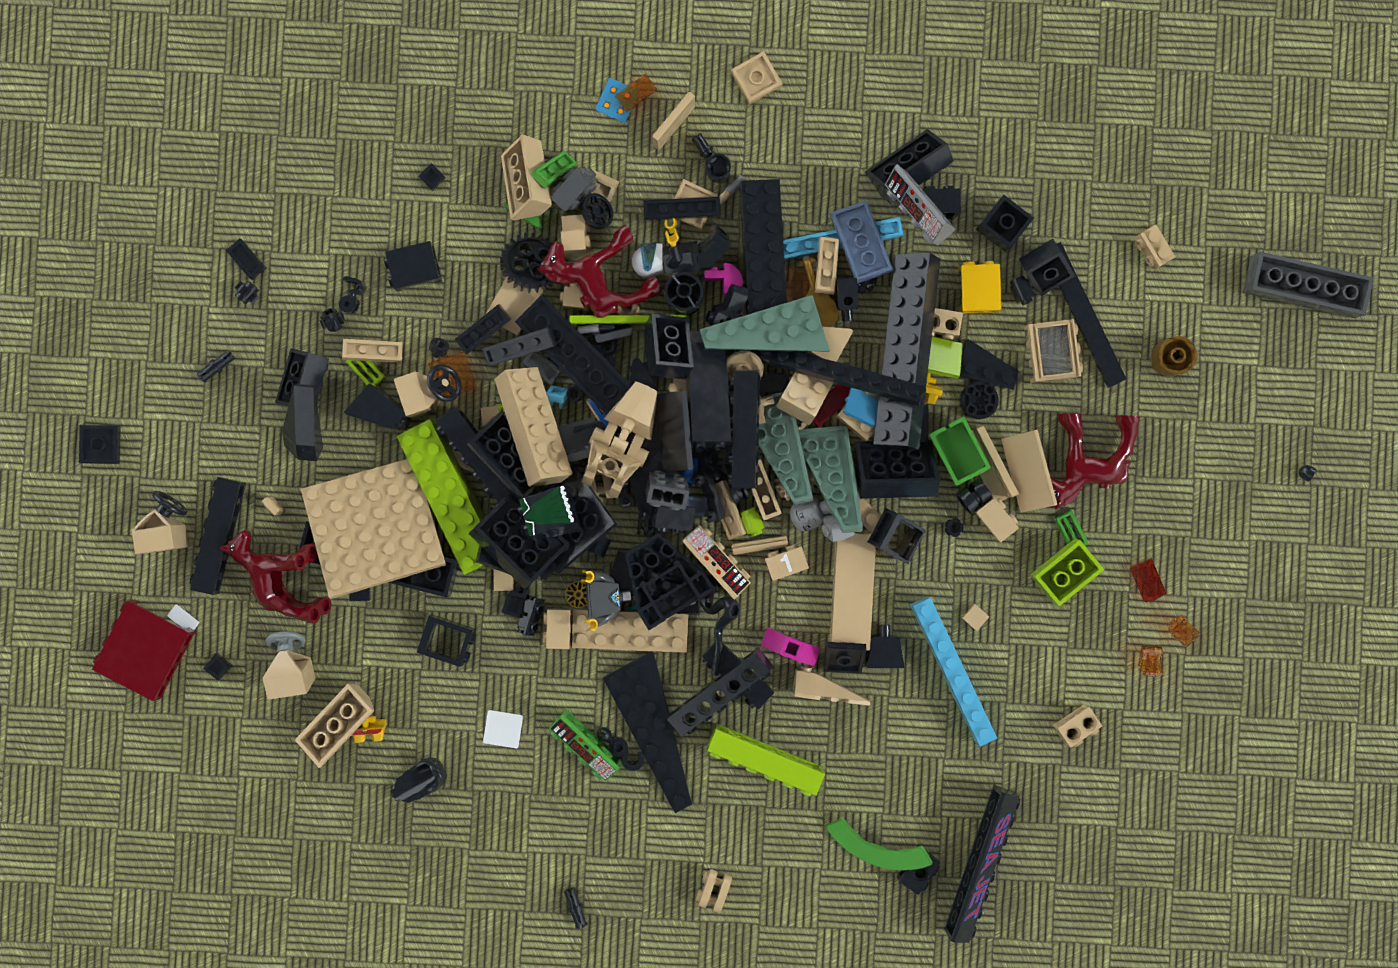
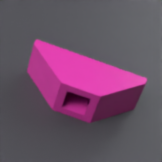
(790, 647)

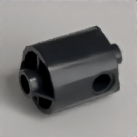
(684, 294)

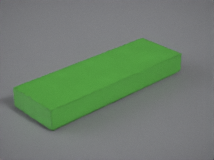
(554, 169)

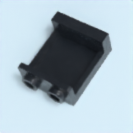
(412, 265)

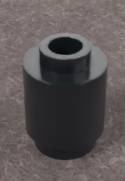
(1022, 290)

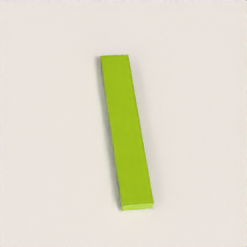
(613, 319)

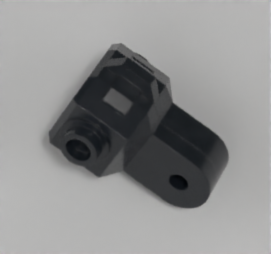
(731, 306)

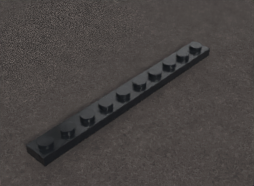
(844, 375)

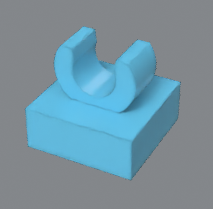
(557, 395)

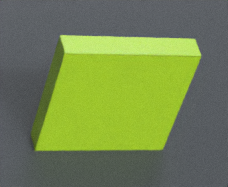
(945, 358)

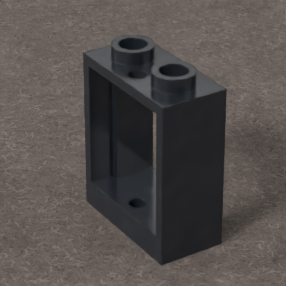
(885, 529)
(428, 633)

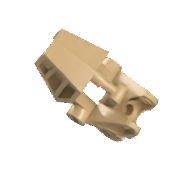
(633, 414)

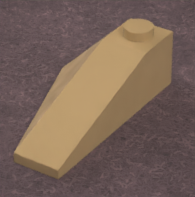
(813, 686)

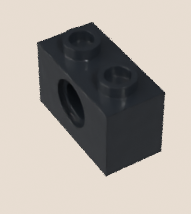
(919, 882)

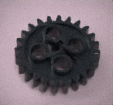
(525, 277)

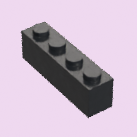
(758, 694)

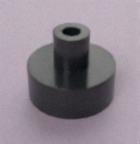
(438, 347)

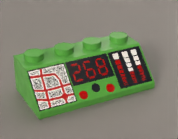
(585, 745)

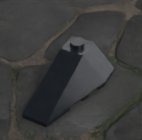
(302, 424)

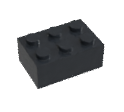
(668, 346)

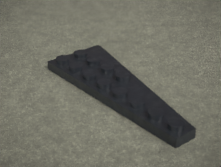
(644, 707)

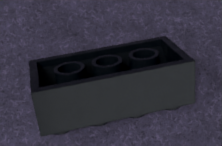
(919, 157)

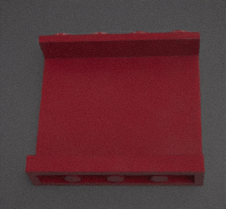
(142, 651)

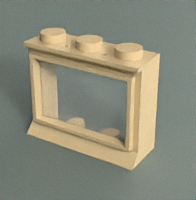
(1054, 350)

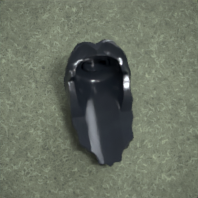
(420, 780)

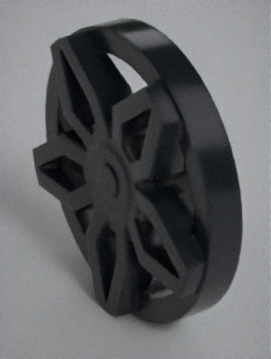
(597, 211)

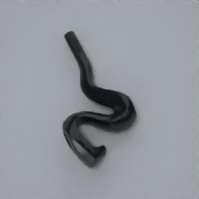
(731, 612)

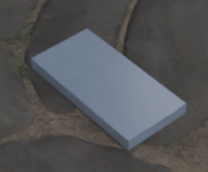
(861, 242)

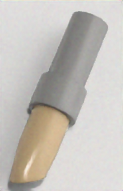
(730, 189)

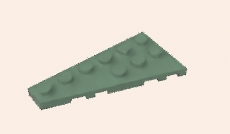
(778, 328)
(783, 450)
(831, 466)

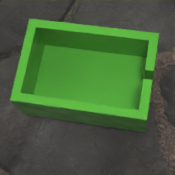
(959, 451)

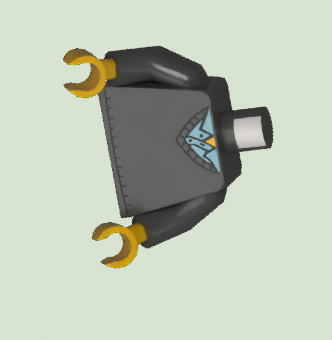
(602, 598)

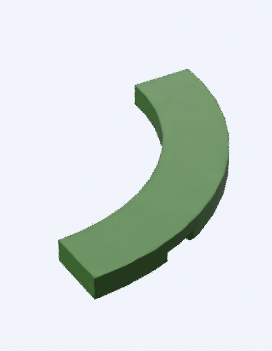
(877, 855)

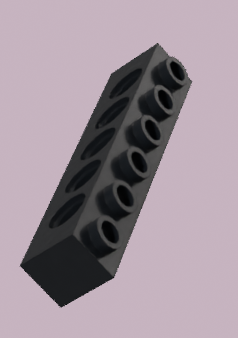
(685, 724)

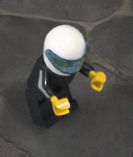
(678, 256)

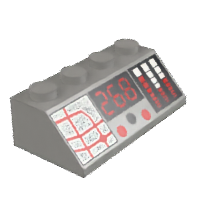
(919, 206)

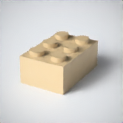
(804, 396)

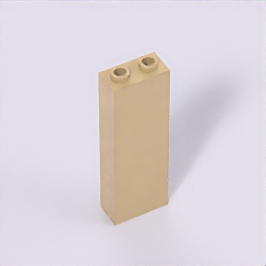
(853, 590)

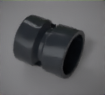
(718, 168)
(974, 495)

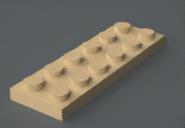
(629, 632)

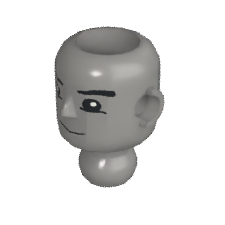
(809, 514)

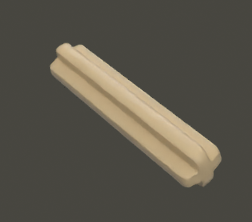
(759, 545)

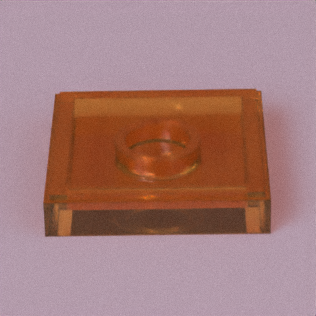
(461, 365)

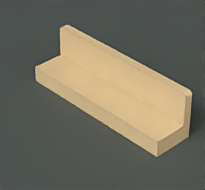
(997, 478)

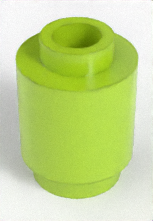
(752, 522)

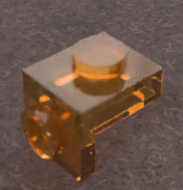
(1183, 630)
(1150, 660)

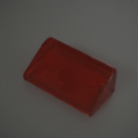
(1148, 580)

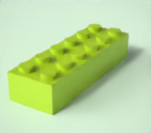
(765, 759)

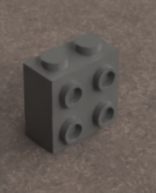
(577, 185)
(667, 490)

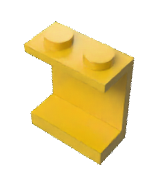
(980, 287)

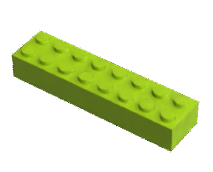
(444, 489)

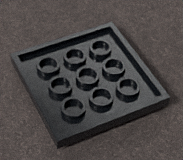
(592, 515)

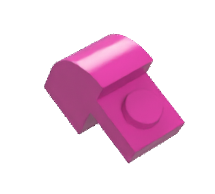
(729, 276)

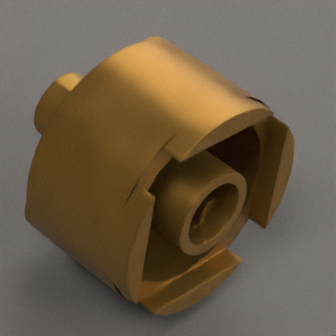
(1175, 346)

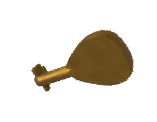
(825, 305)

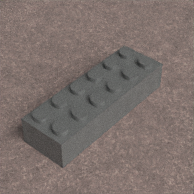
(1308, 285)

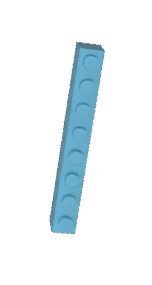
(953, 671)

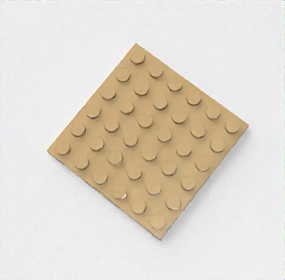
(372, 528)

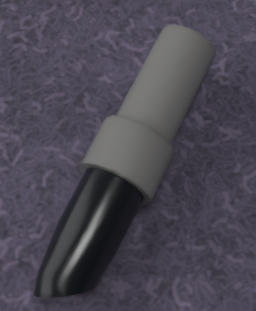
(595, 328)

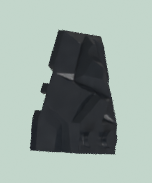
(663, 580)

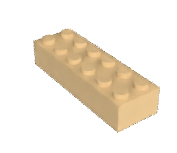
(533, 426)

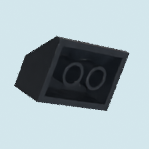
(301, 369)

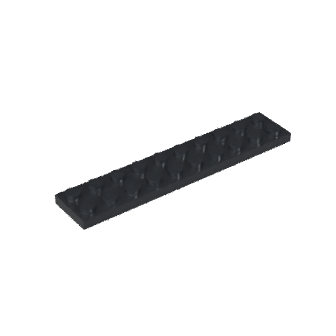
(583, 363)

